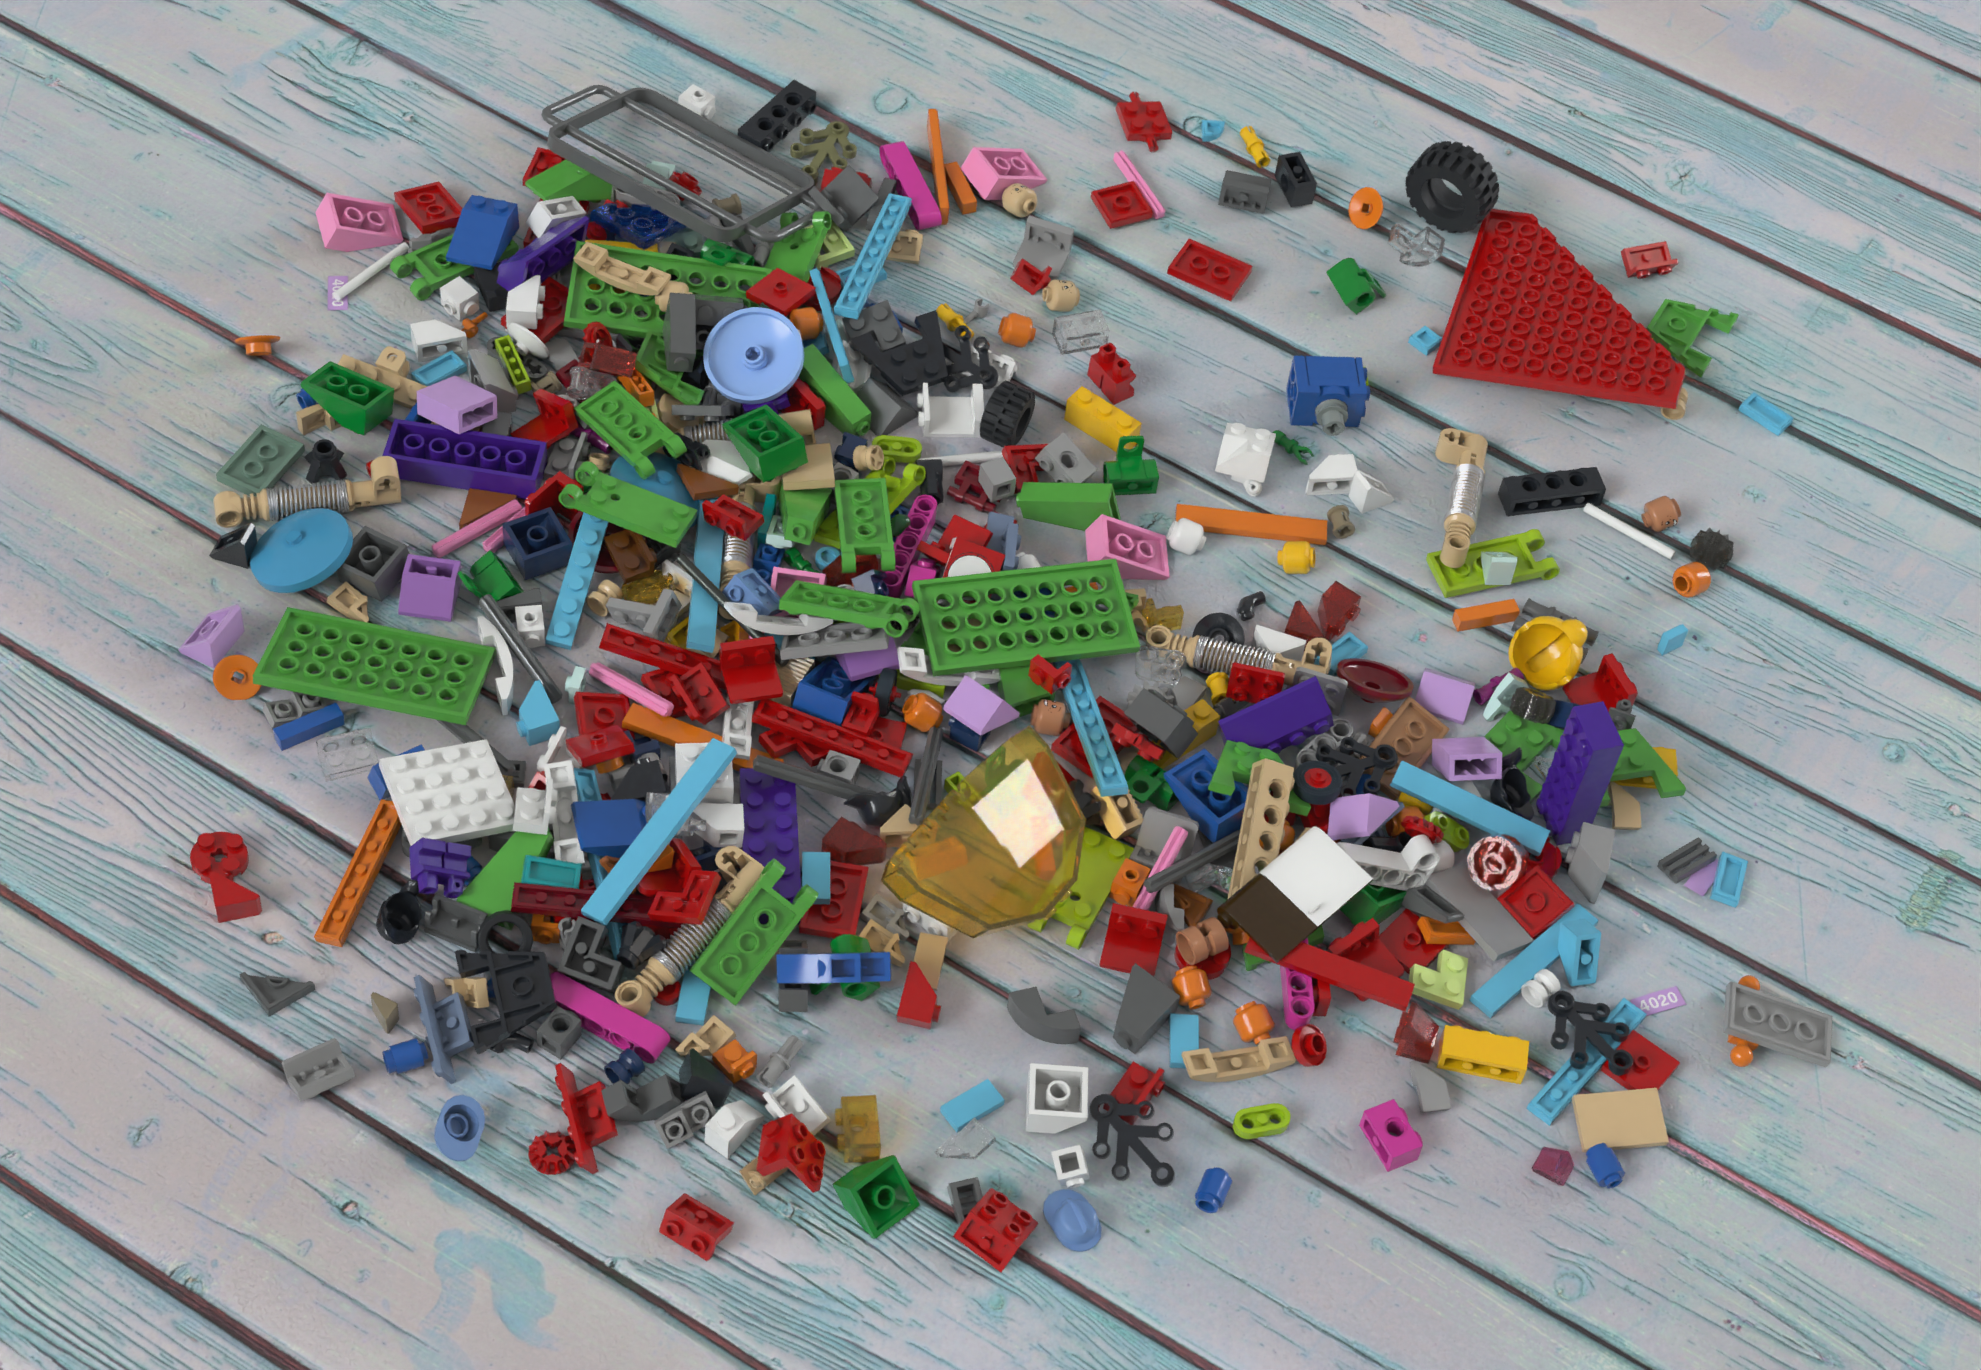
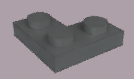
(710, 412)

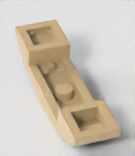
(620, 274)
(1239, 1063)

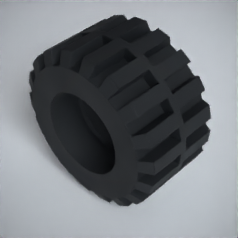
(1007, 414)

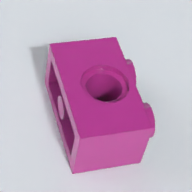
(1391, 1150)

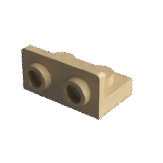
(906, 247)

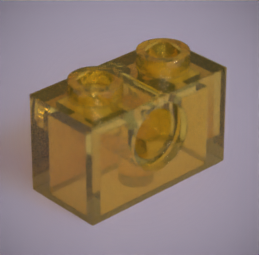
(861, 1113)

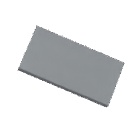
(833, 640)
(1484, 915)
(1778, 1024)

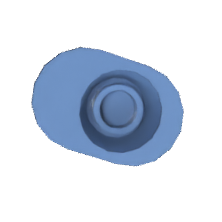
(459, 1127)
(1072, 1220)

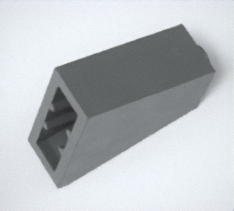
(680, 332)
(1143, 1009)

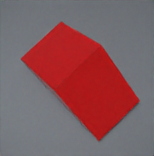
(232, 899)

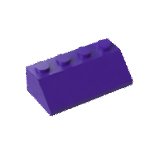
(544, 255)
(1281, 719)

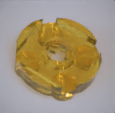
(648, 589)

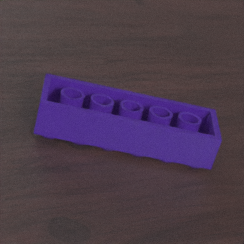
(466, 459)
(1579, 771)
(771, 827)

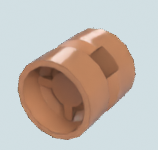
(1203, 940)

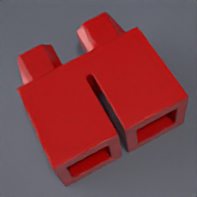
(1111, 374)

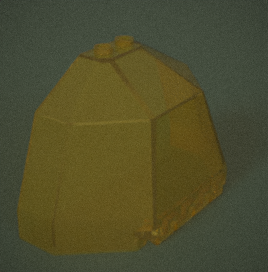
(997, 846)

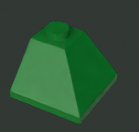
(876, 1194)

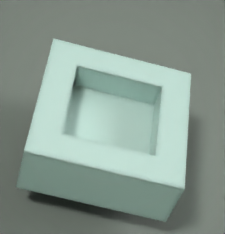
(576, 682)

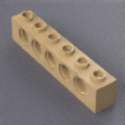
(1254, 827)

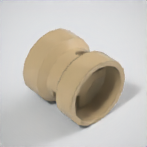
(1678, 413)
(598, 599)

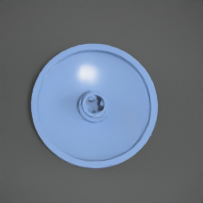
(753, 355)

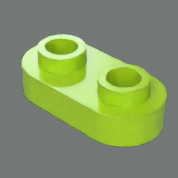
(899, 448)
(1454, 833)
(1259, 1120)

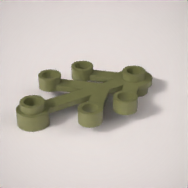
(834, 133)

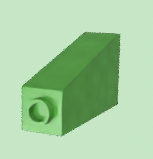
(842, 405)
(1067, 503)
(803, 512)
(1018, 688)
(494, 885)

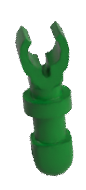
(1292, 446)
(796, 560)

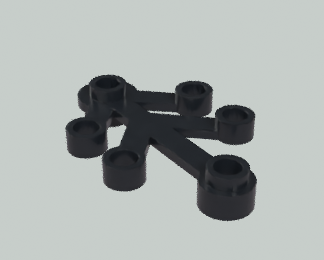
(964, 363)
(1356, 766)
(1588, 1030)
(1128, 1136)

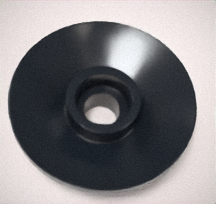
(1220, 624)

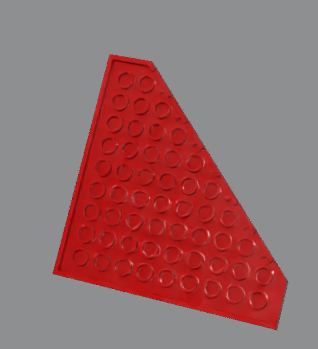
(1547, 325)

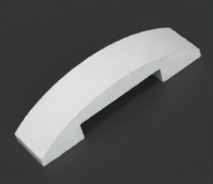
(777, 625)
(492, 637)
(917, 666)
(738, 728)
(565, 835)

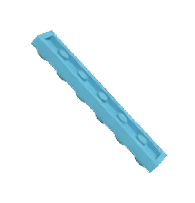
(576, 582)

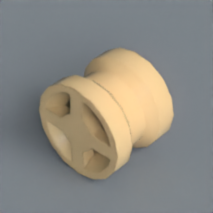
(868, 457)

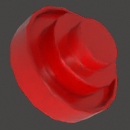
(686, 181)
(1309, 1045)

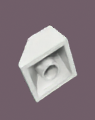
(725, 462)

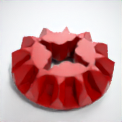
(596, 331)
(1416, 826)
(553, 1163)

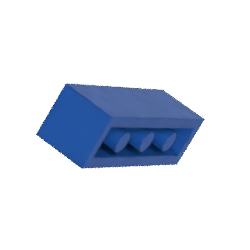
(309, 726)

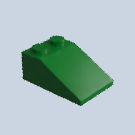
(350, 397)
(766, 443)
(1374, 903)

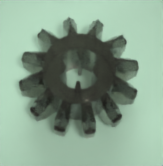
(1712, 549)
(1532, 705)

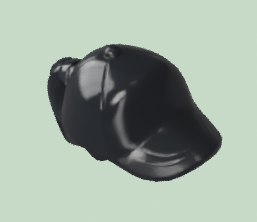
(1511, 790)
(880, 807)
(400, 915)

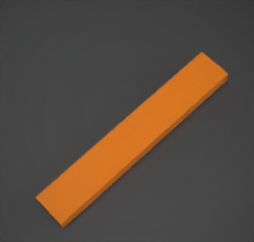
(937, 164)
(1255, 524)
(673, 731)
(359, 875)

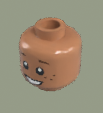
(1661, 513)
(1049, 717)

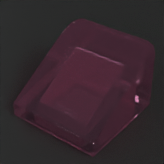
(1554, 1165)

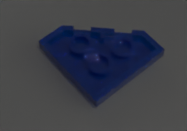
(636, 224)

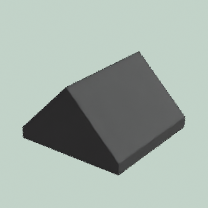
(887, 408)

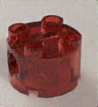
(1497, 862)

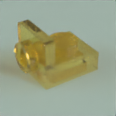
(1167, 616)

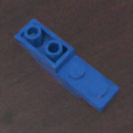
(834, 967)

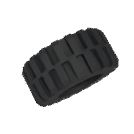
(1466, 172)

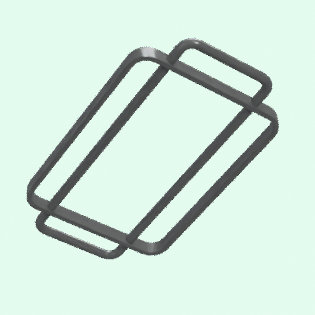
(717, 233)

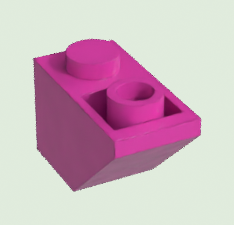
(921, 570)

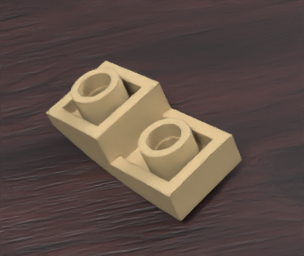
(930, 956)

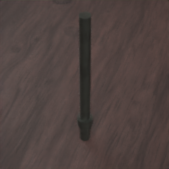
(720, 598)

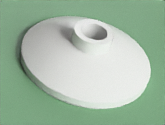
(527, 342)

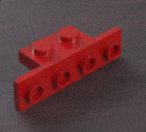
(586, 1117)

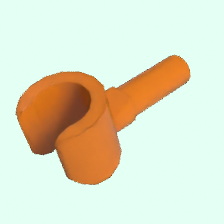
(471, 325)

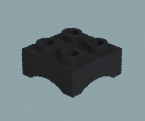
(493, 294)

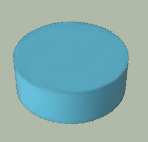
(825, 556)

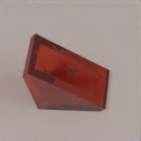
(1301, 624)

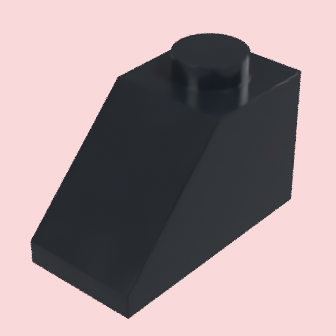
(641, 778)

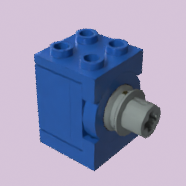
(1327, 392)

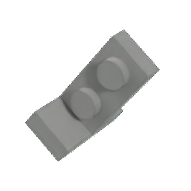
(654, 619)

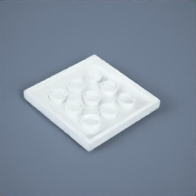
(449, 793)

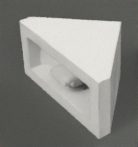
(1368, 492)
(1279, 642)

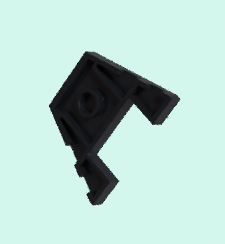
(912, 363)
(520, 987)

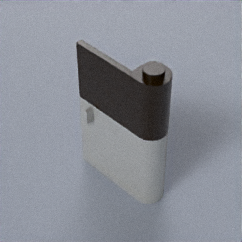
(1294, 894)

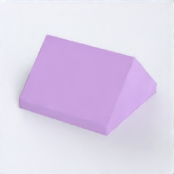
(214, 636)
(1445, 695)
(978, 707)
(1358, 815)

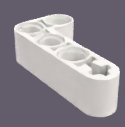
(1395, 869)

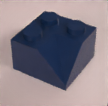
(537, 543)

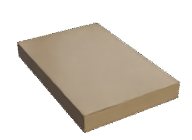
(814, 474)
(1620, 1119)

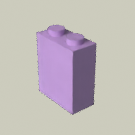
(456, 404)
(1466, 758)

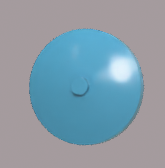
(663, 482)
(301, 550)

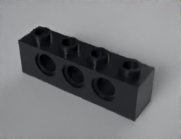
(779, 116)
(1551, 491)

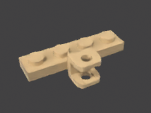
(389, 371)

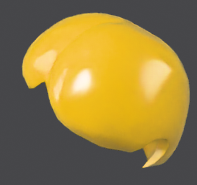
(1548, 651)

